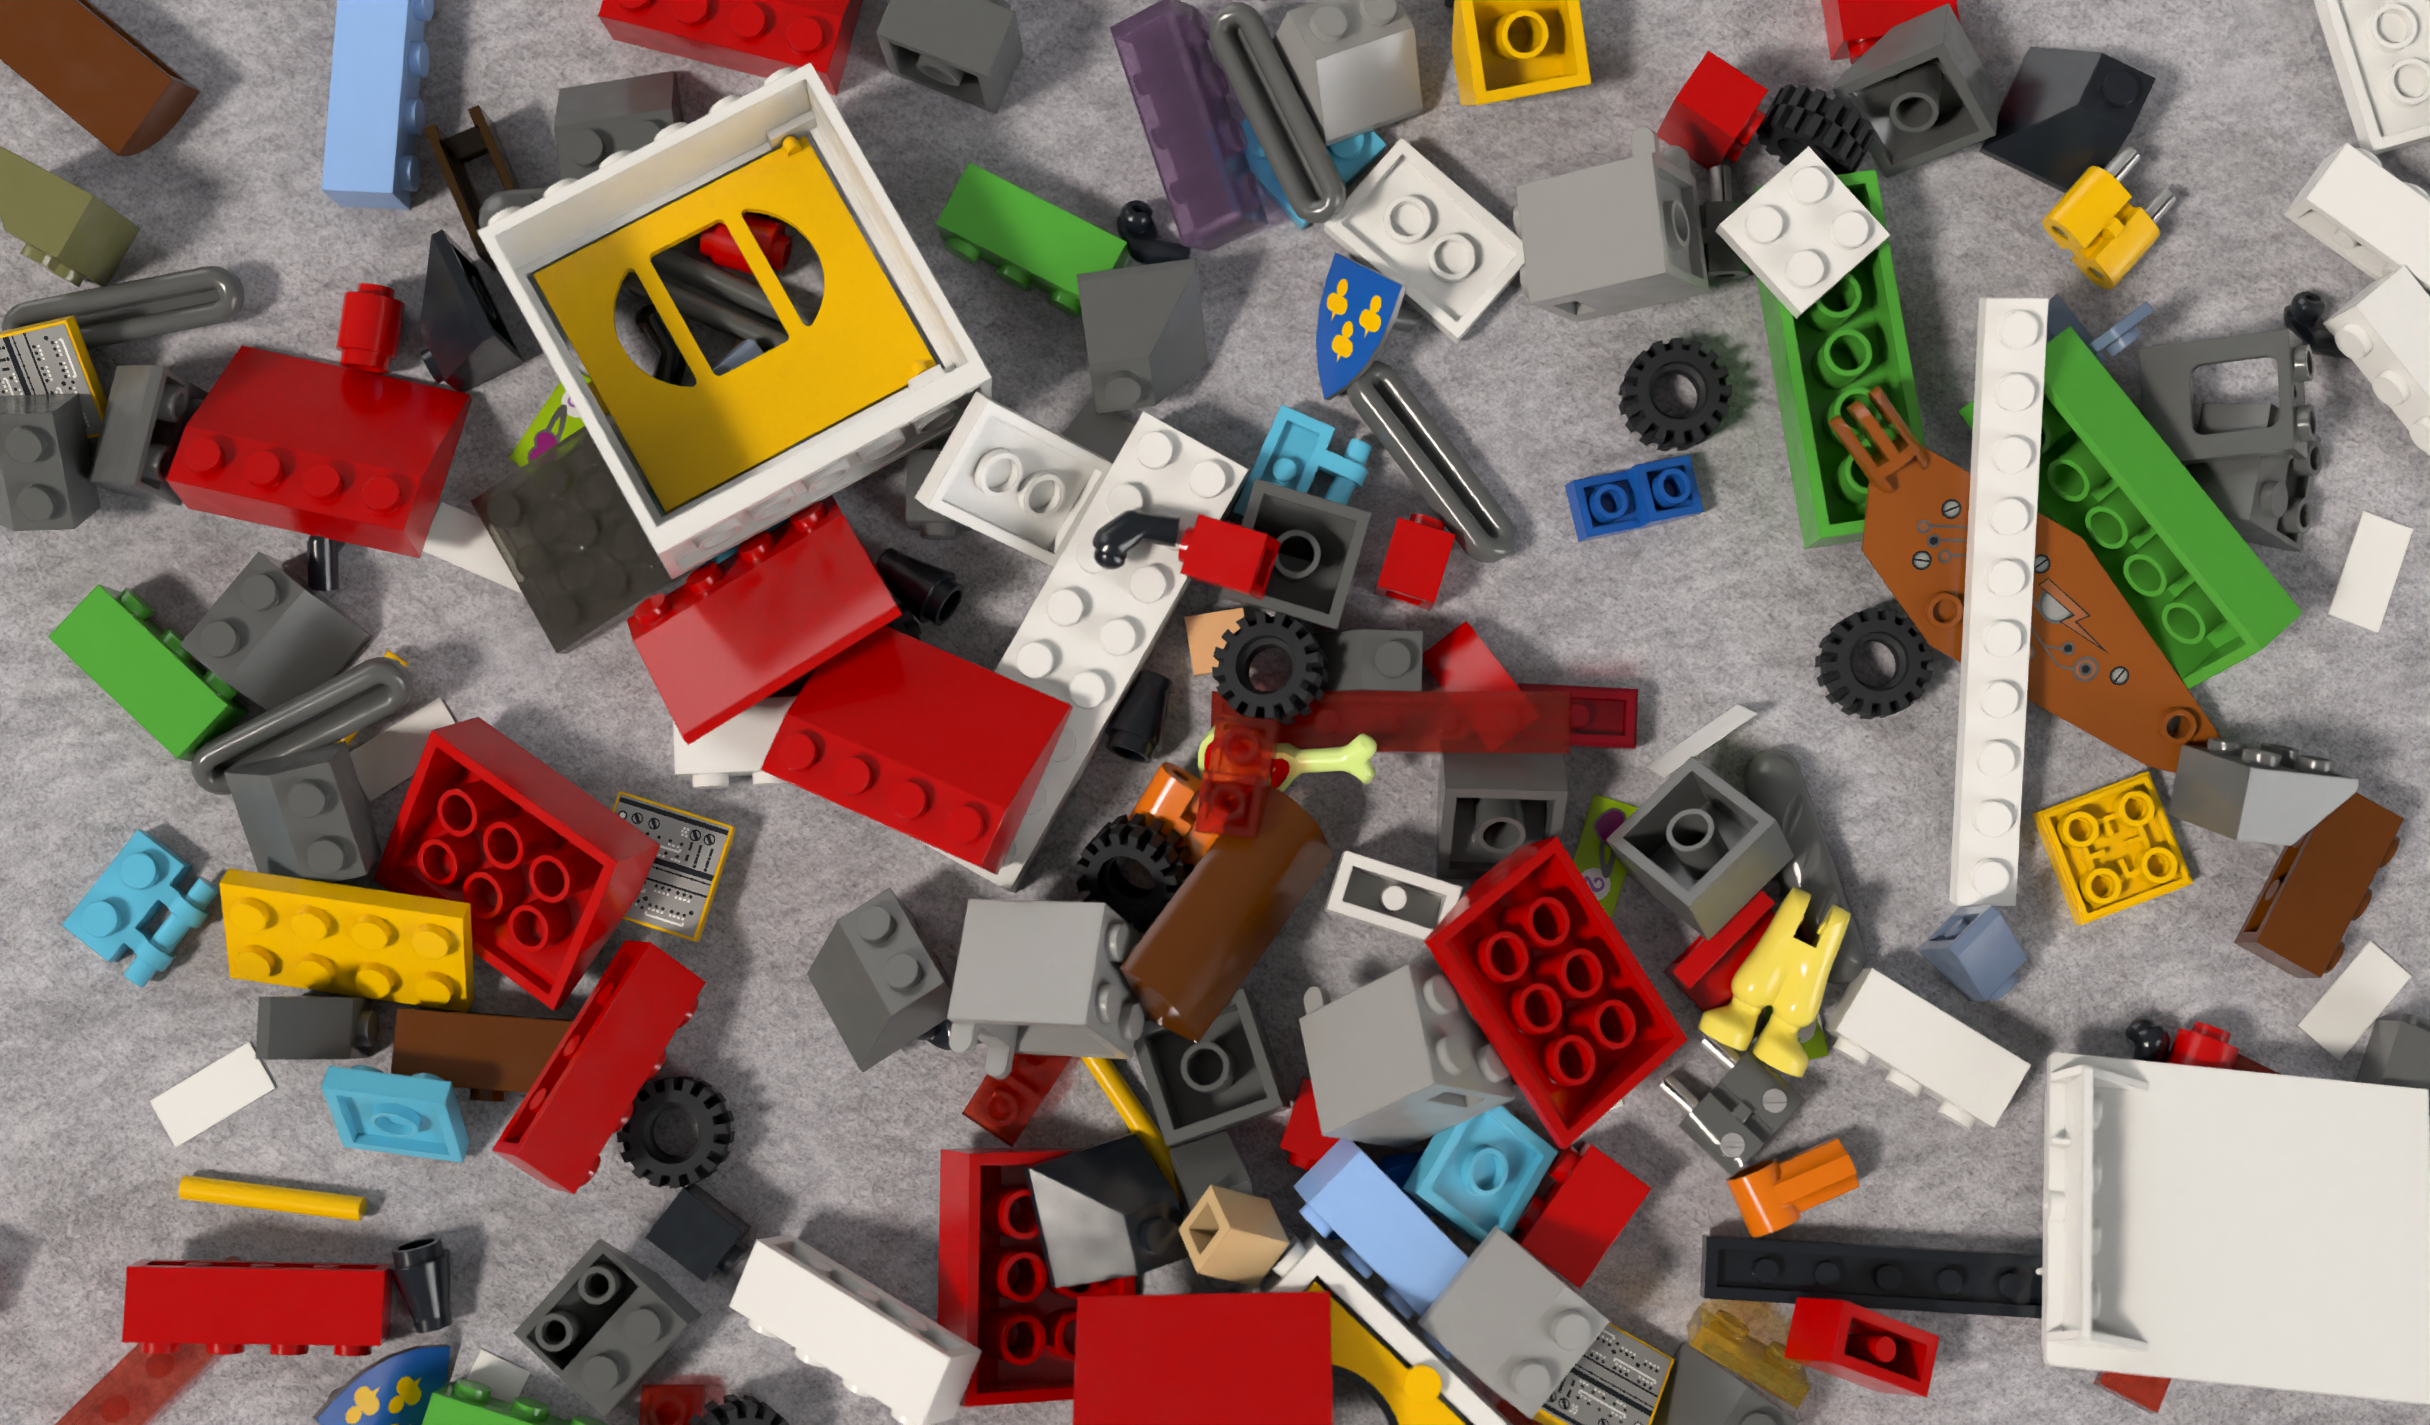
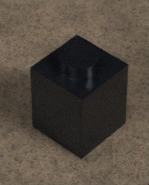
(701, 1234)

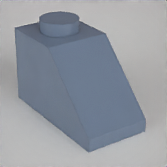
(1976, 953)

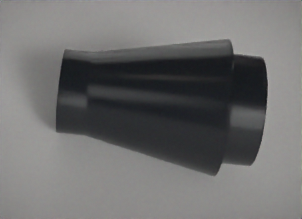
(921, 587)
(1140, 721)
(423, 1280)

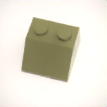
(61, 223)

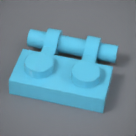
(1295, 453)
(128, 898)

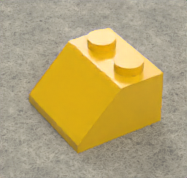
(1517, 48)

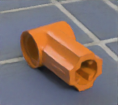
(1776, 1192)

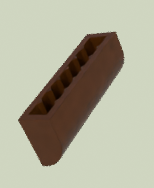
(94, 71)
(1225, 918)

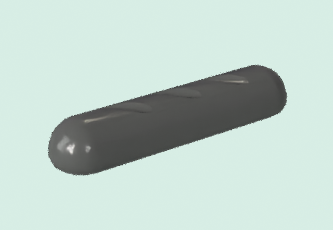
(1277, 113)
(719, 299)
(140, 306)
(1432, 464)
(307, 720)
(1778, 787)

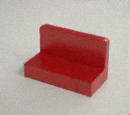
(1707, 967)

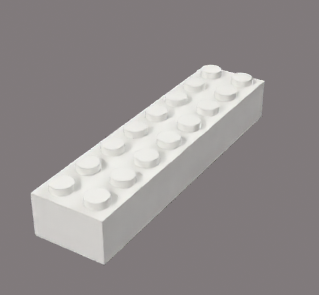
(1101, 624)

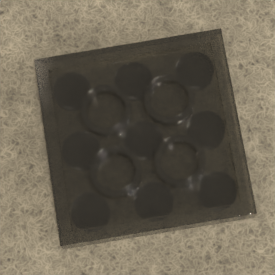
(574, 540)

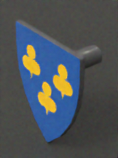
(1355, 322)
(389, 1390)

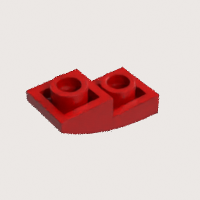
(1466, 663)

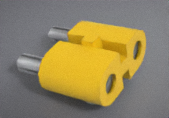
(2101, 223)

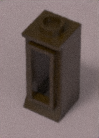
(461, 148)

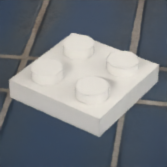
(1802, 232)

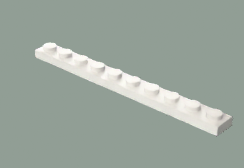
(1998, 599)

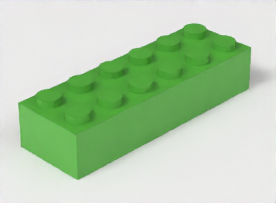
(1828, 362)
(2149, 521)

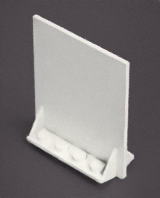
(2236, 1228)

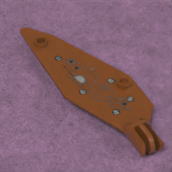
(2086, 643)

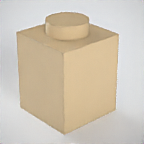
(1233, 1236)

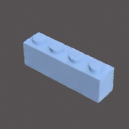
(376, 102)
(1381, 1229)

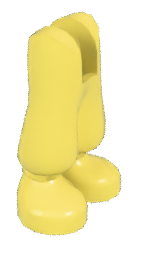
(1784, 976)

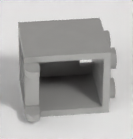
(1613, 234)
(1043, 982)
(1399, 1059)

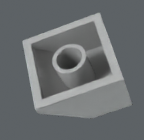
(1352, 64)
(1513, 1322)

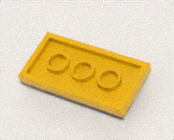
(348, 940)

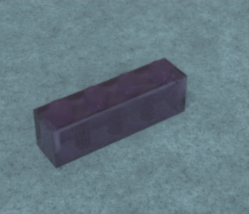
(1190, 124)

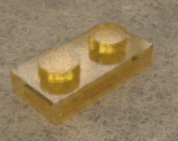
(1728, 1342)

